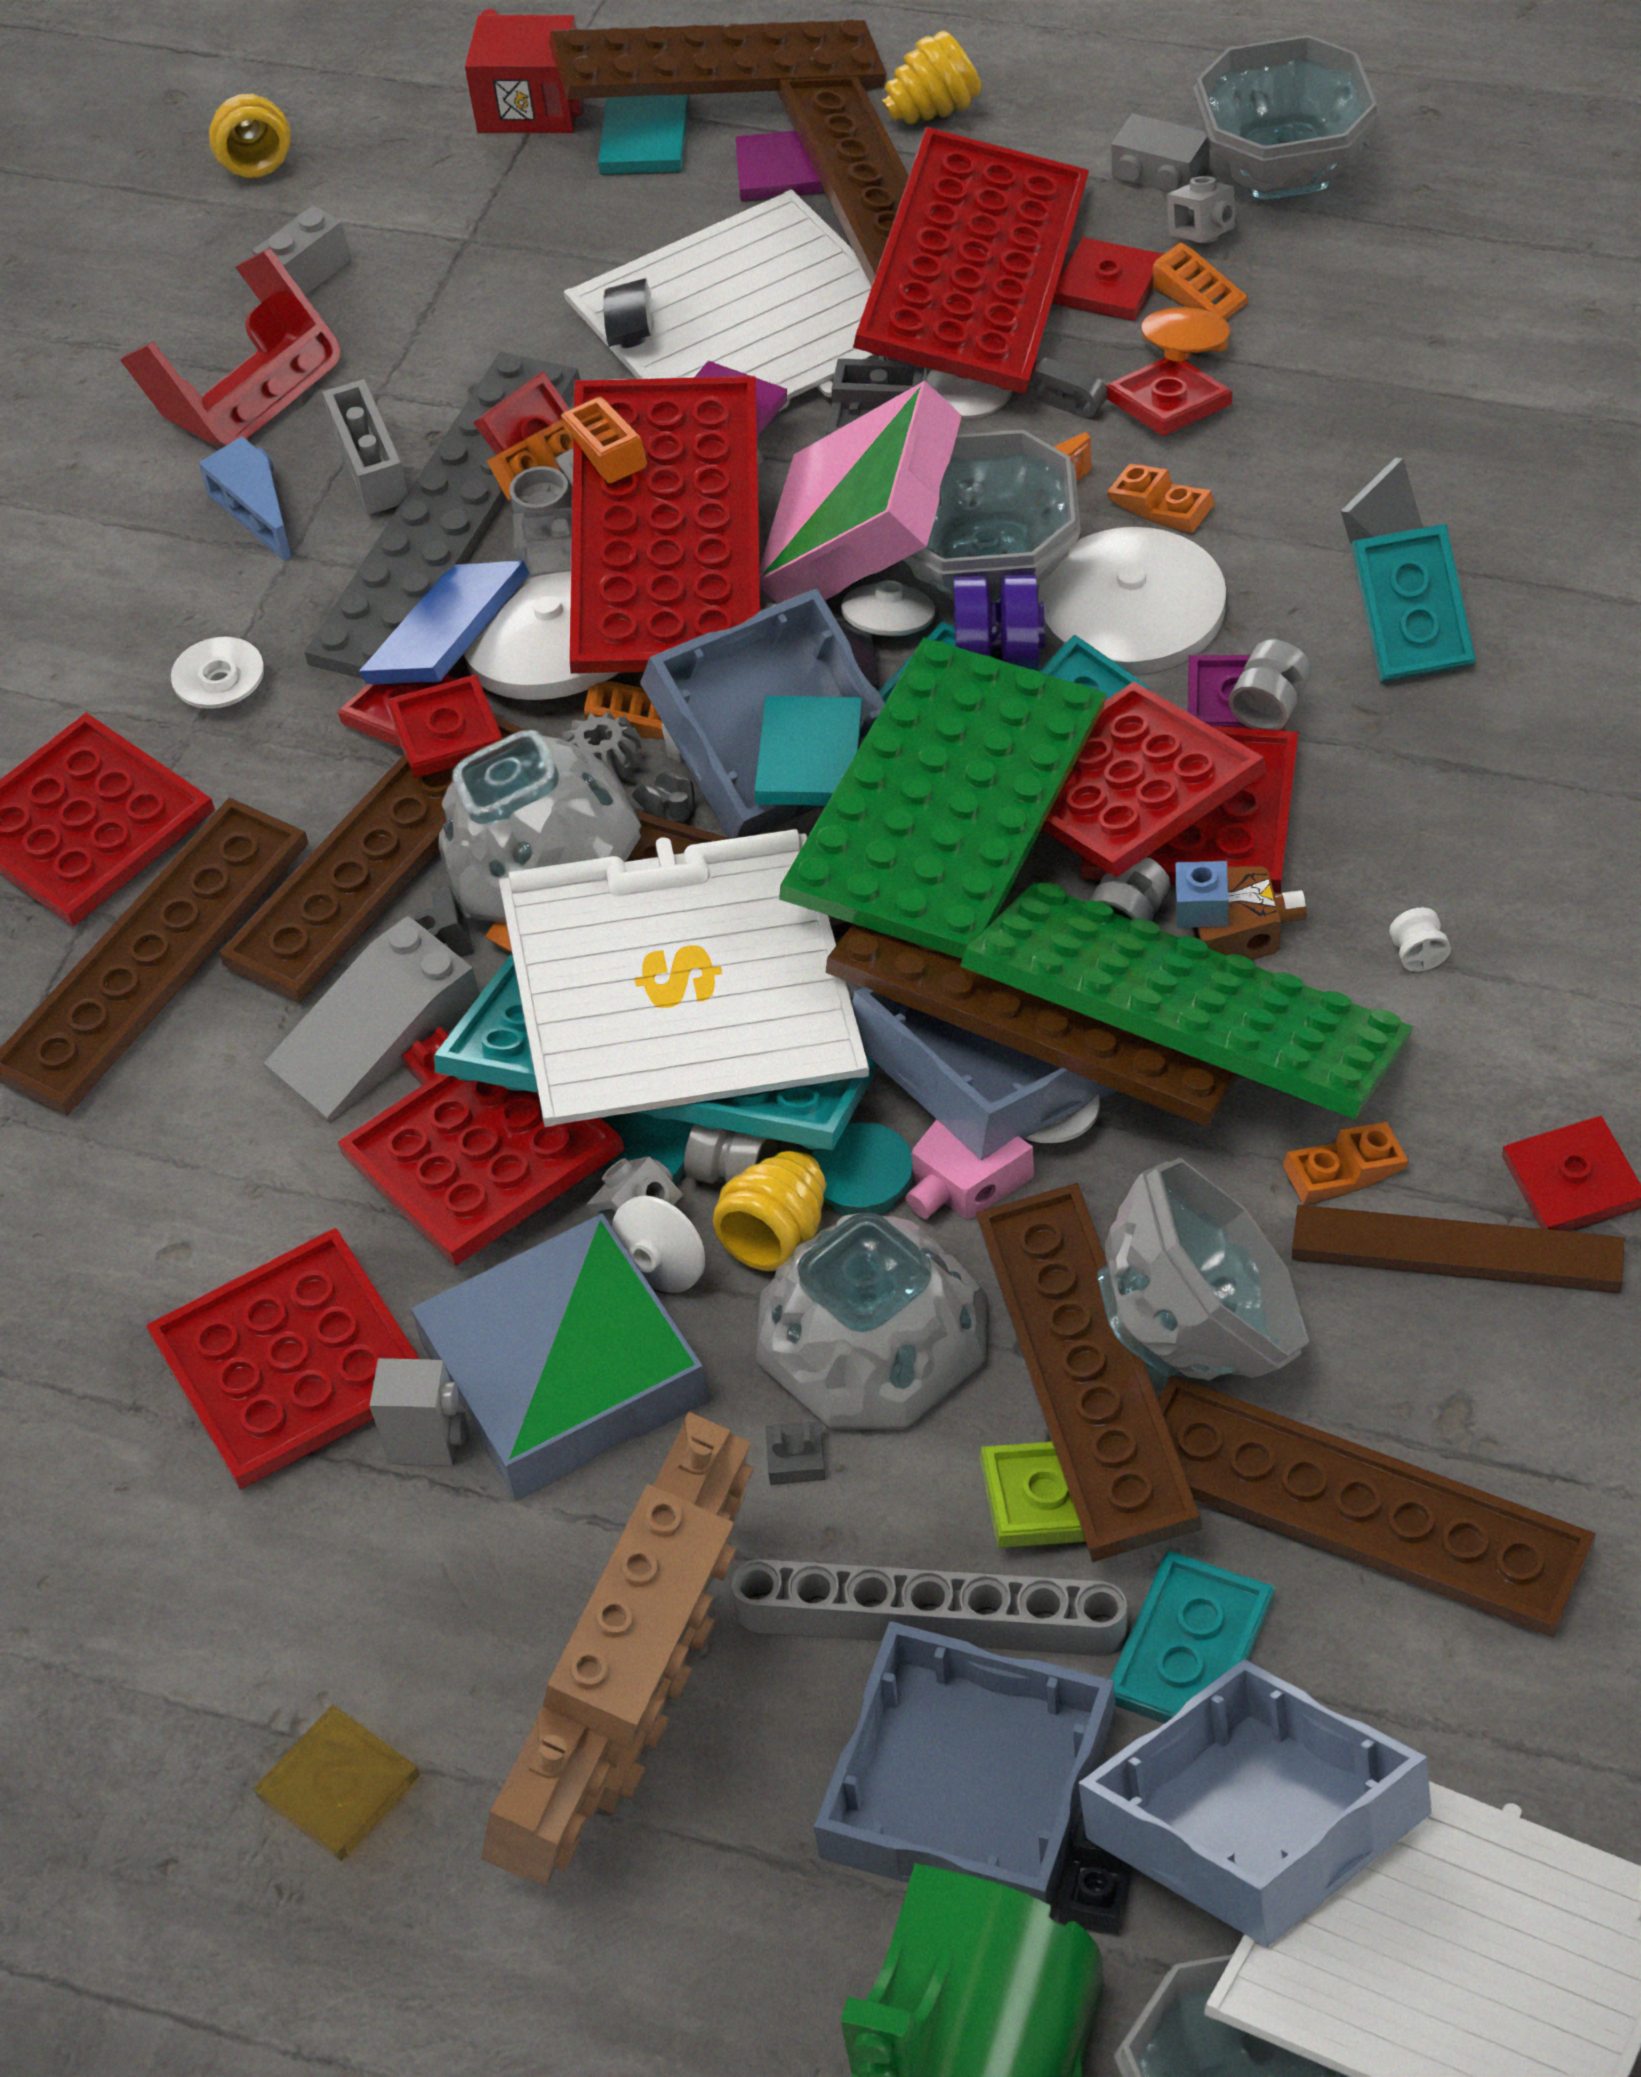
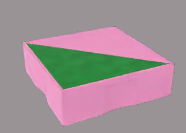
(860, 497)

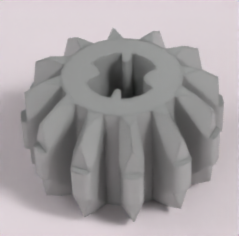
(609, 741)

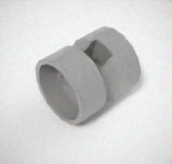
(539, 490)
(1270, 685)
(1136, 891)
(723, 1153)

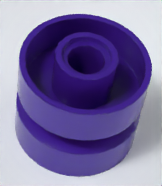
(1009, 625)

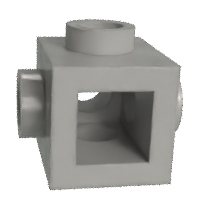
(1201, 210)
(633, 1179)

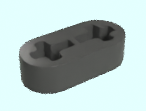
(1066, 387)

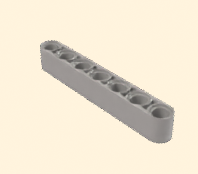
(908, 1589)

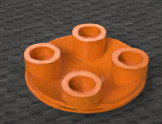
(1186, 331)

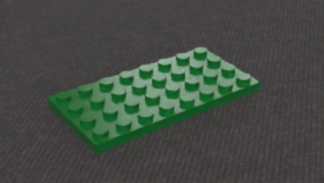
(944, 798)
(1191, 997)

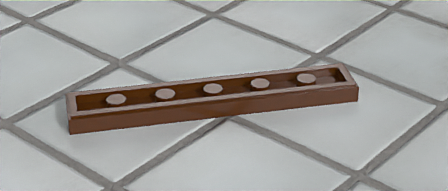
(1459, 1248)

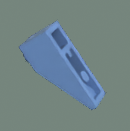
(243, 485)

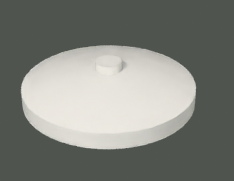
(1136, 597)
(528, 644)

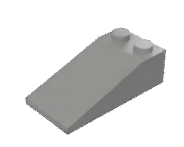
(373, 1015)

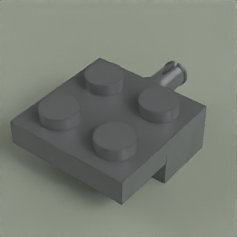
(867, 384)

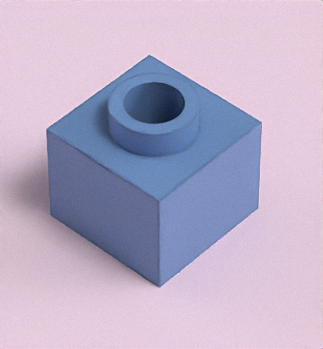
(1201, 894)

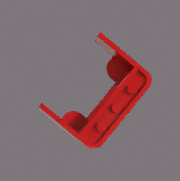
(291, 356)

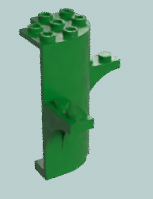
(976, 1987)

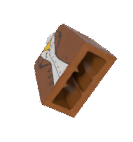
(1253, 915)

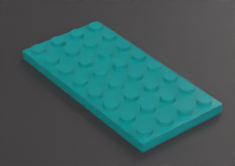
(495, 1049)

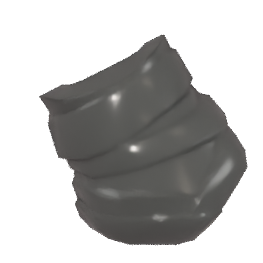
(669, 798)

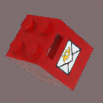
(515, 75)

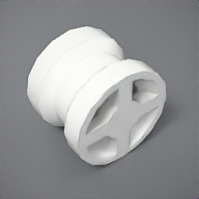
(1420, 939)

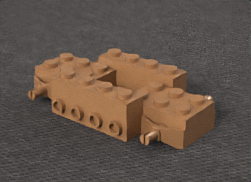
(624, 1656)

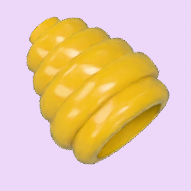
(932, 81)
(249, 136)
(770, 1209)

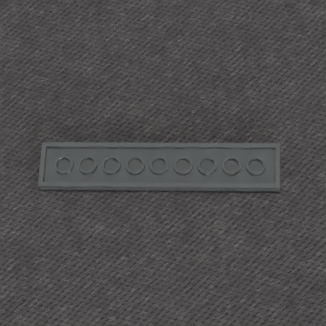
(431, 528)

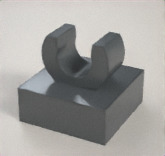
(447, 921)
(795, 1453)

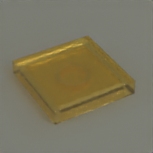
(336, 1782)

